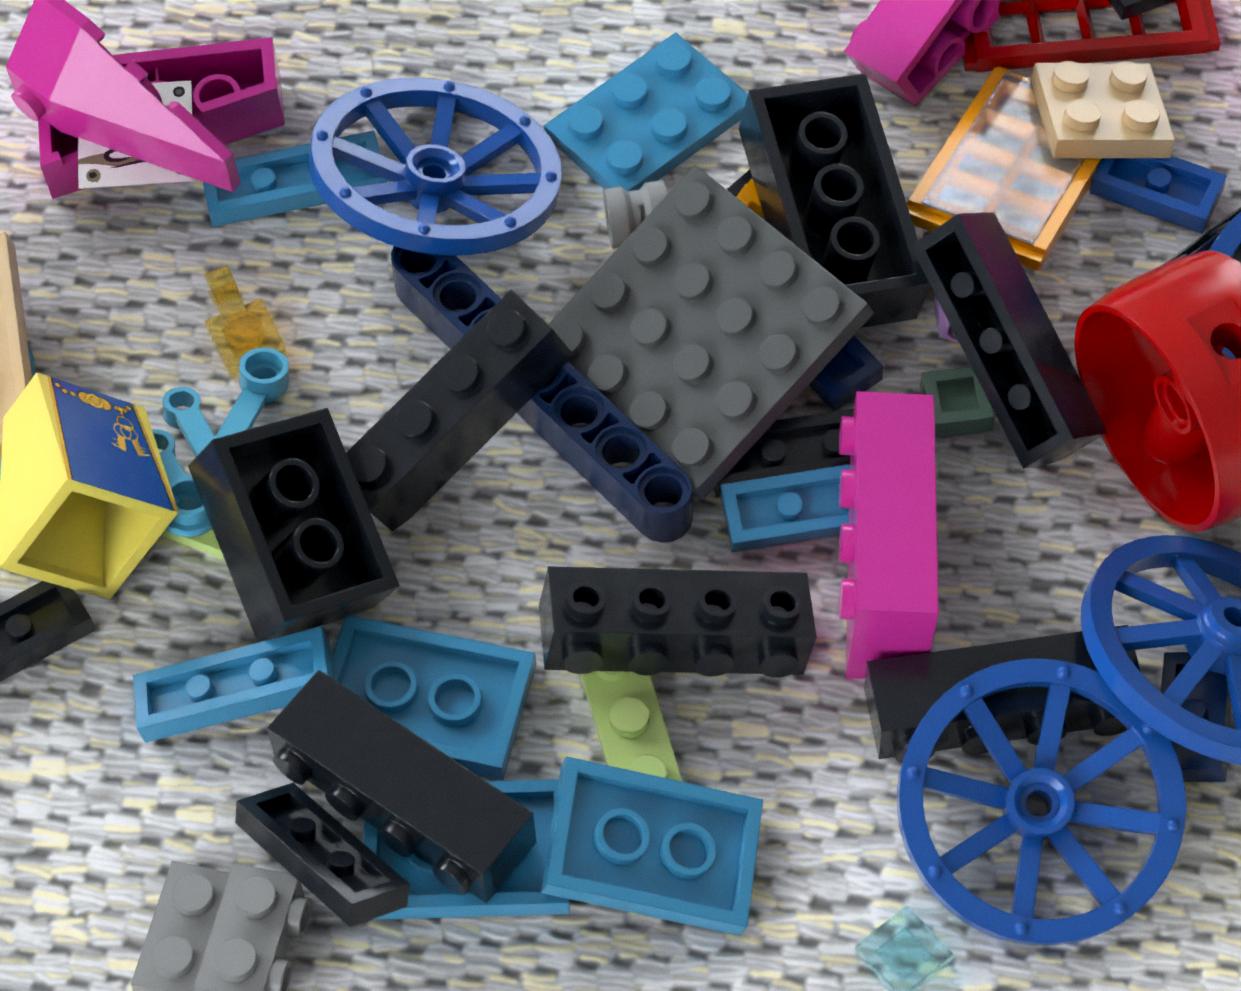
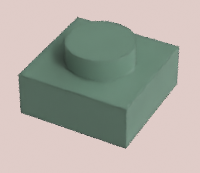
(958, 402)

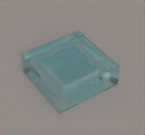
(904, 952)

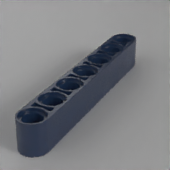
(559, 405)

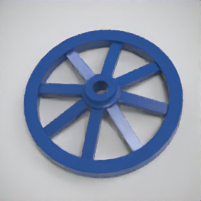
(433, 174)
(1208, 630)
(1053, 789)

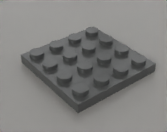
(707, 327)

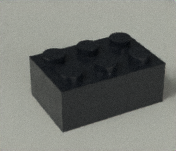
(292, 525)

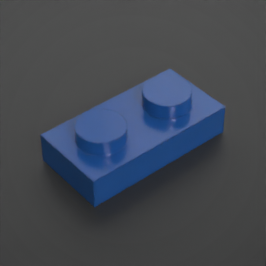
(1161, 188)

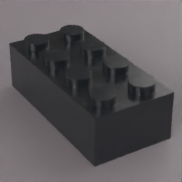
(835, 188)

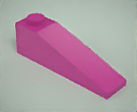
(86, 93)

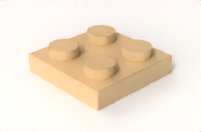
(1102, 110)

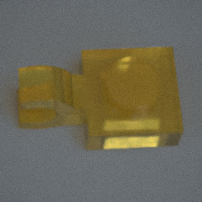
(238, 325)

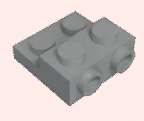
(222, 930)

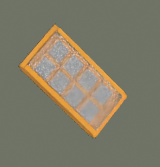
(1004, 166)

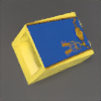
(79, 487)

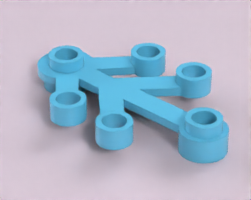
(255, 393)

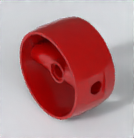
(1168, 388)

